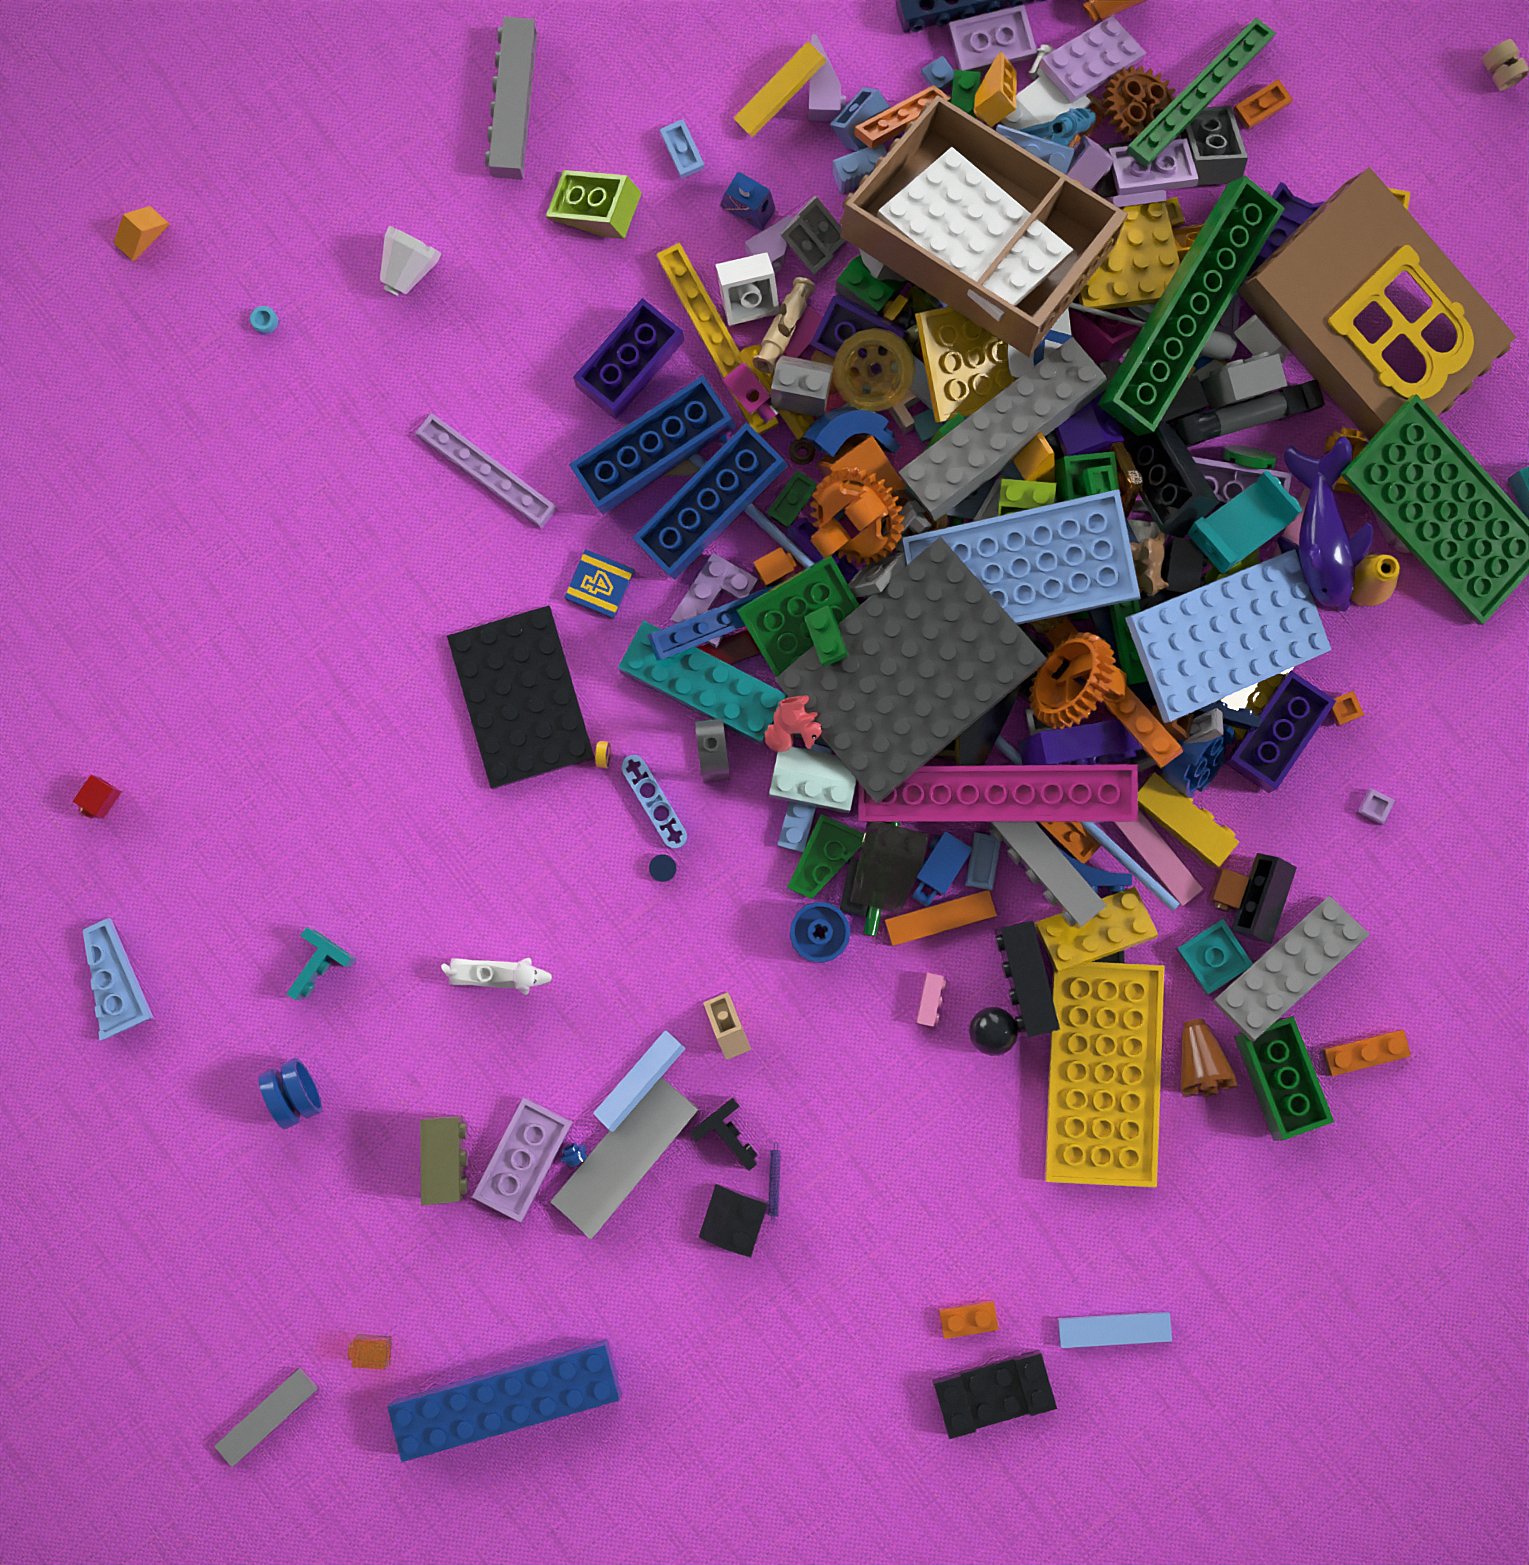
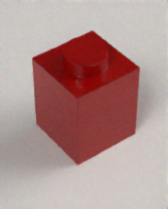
(96, 797)

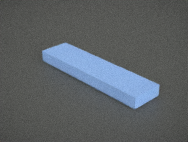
(639, 1081)
(1114, 1329)

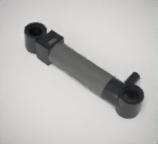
(1251, 413)

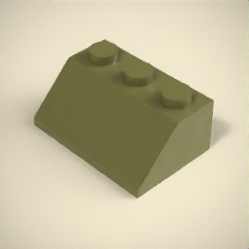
(443, 1159)

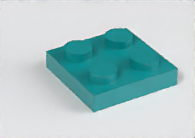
(1214, 956)

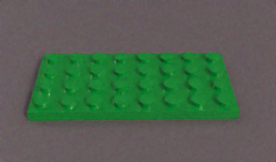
(1444, 508)

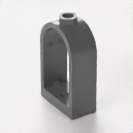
(712, 750)

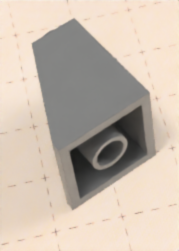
(801, 386)

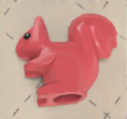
(790, 720)

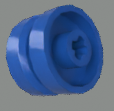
(831, 921)
(290, 1093)

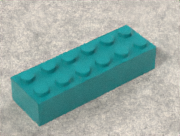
(704, 685)

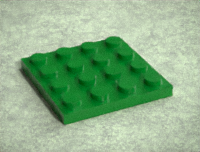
(778, 615)

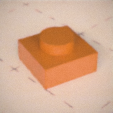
(1346, 708)

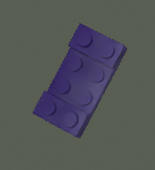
(1293, 216)

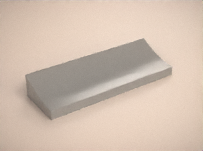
(624, 1157)

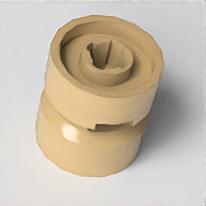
(1499, 58)

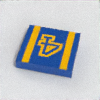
(599, 584)

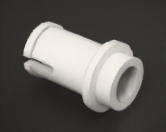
(1041, 52)

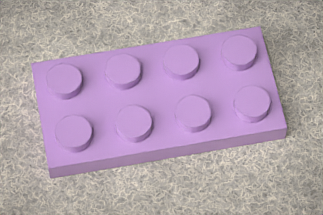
(1091, 59)
(522, 1159)

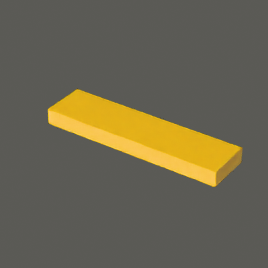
(780, 89)

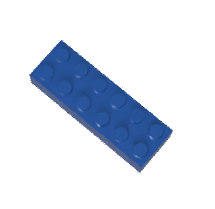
(652, 445)
(710, 501)

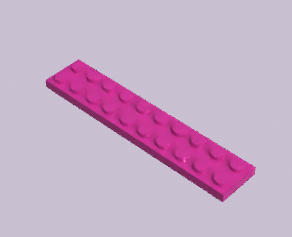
(1010, 795)

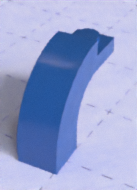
(840, 423)

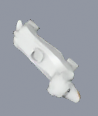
(496, 974)

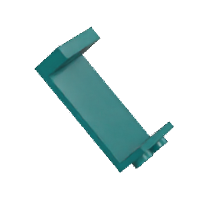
(1245, 522)

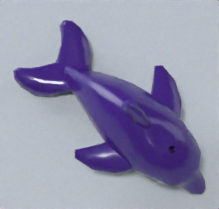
(1324, 545)

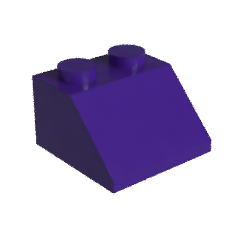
(1088, 431)

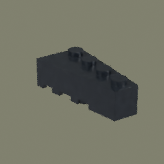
(1027, 979)

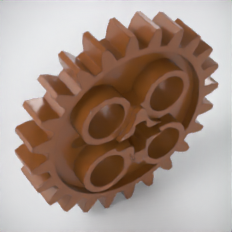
(1135, 100)

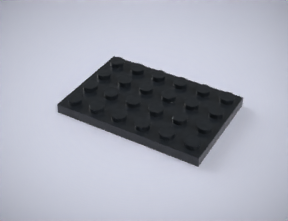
(520, 697)

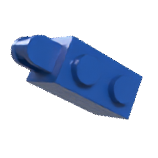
(940, 867)

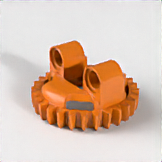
(864, 510)
(1066, 701)

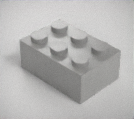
(1244, 380)

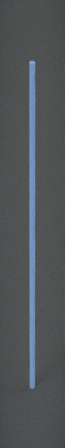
(1000, 743)

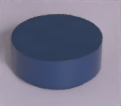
(662, 868)

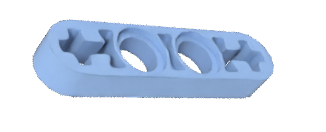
(655, 801)

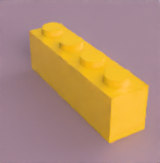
(1185, 821)

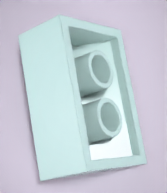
(812, 780)

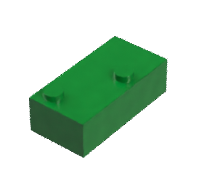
(1284, 1080)

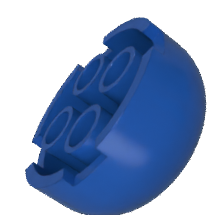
(1197, 763)

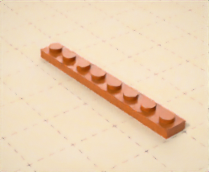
(1130, 712)

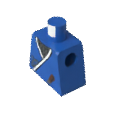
(746, 199)

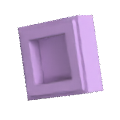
(1376, 806)

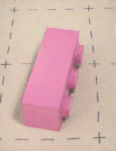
(930, 999)

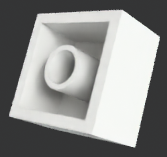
(748, 288)

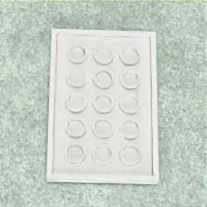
(968, 223)

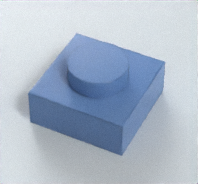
(938, 73)

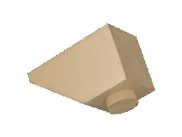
(727, 1026)

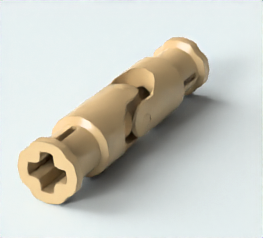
(789, 312)

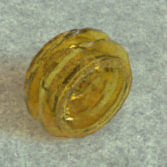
(848, 357)

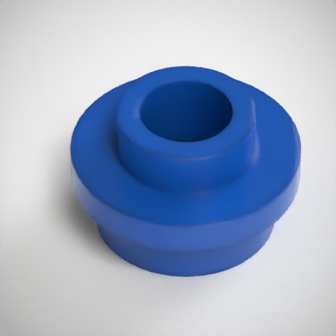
(573, 1154)

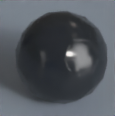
(993, 1031)

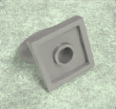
(876, 576)

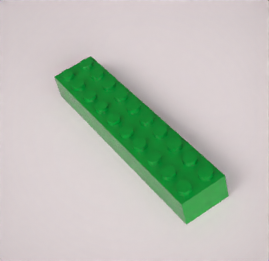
(1191, 306)

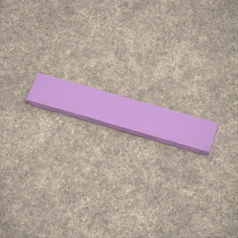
(486, 470)

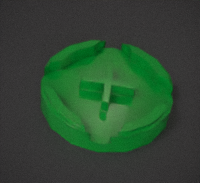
(1249, 456)

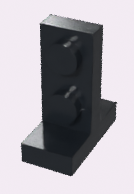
(728, 1132)

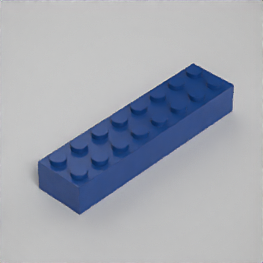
(504, 1400)

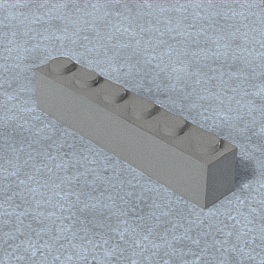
(512, 98)
(1050, 869)

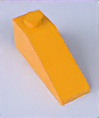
(997, 92)

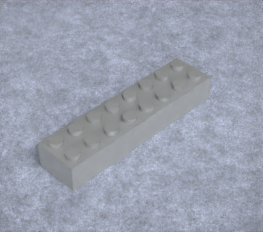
(1003, 428)

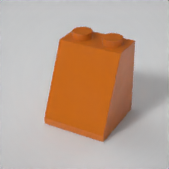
(864, 453)

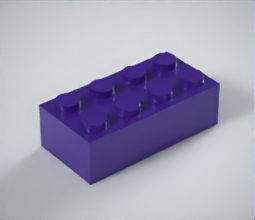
(629, 358)
(1284, 731)
(1080, 745)

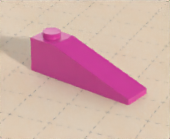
(1102, 336)

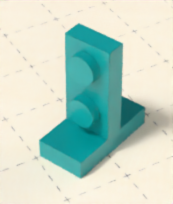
(318, 963)

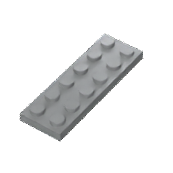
(1290, 968)

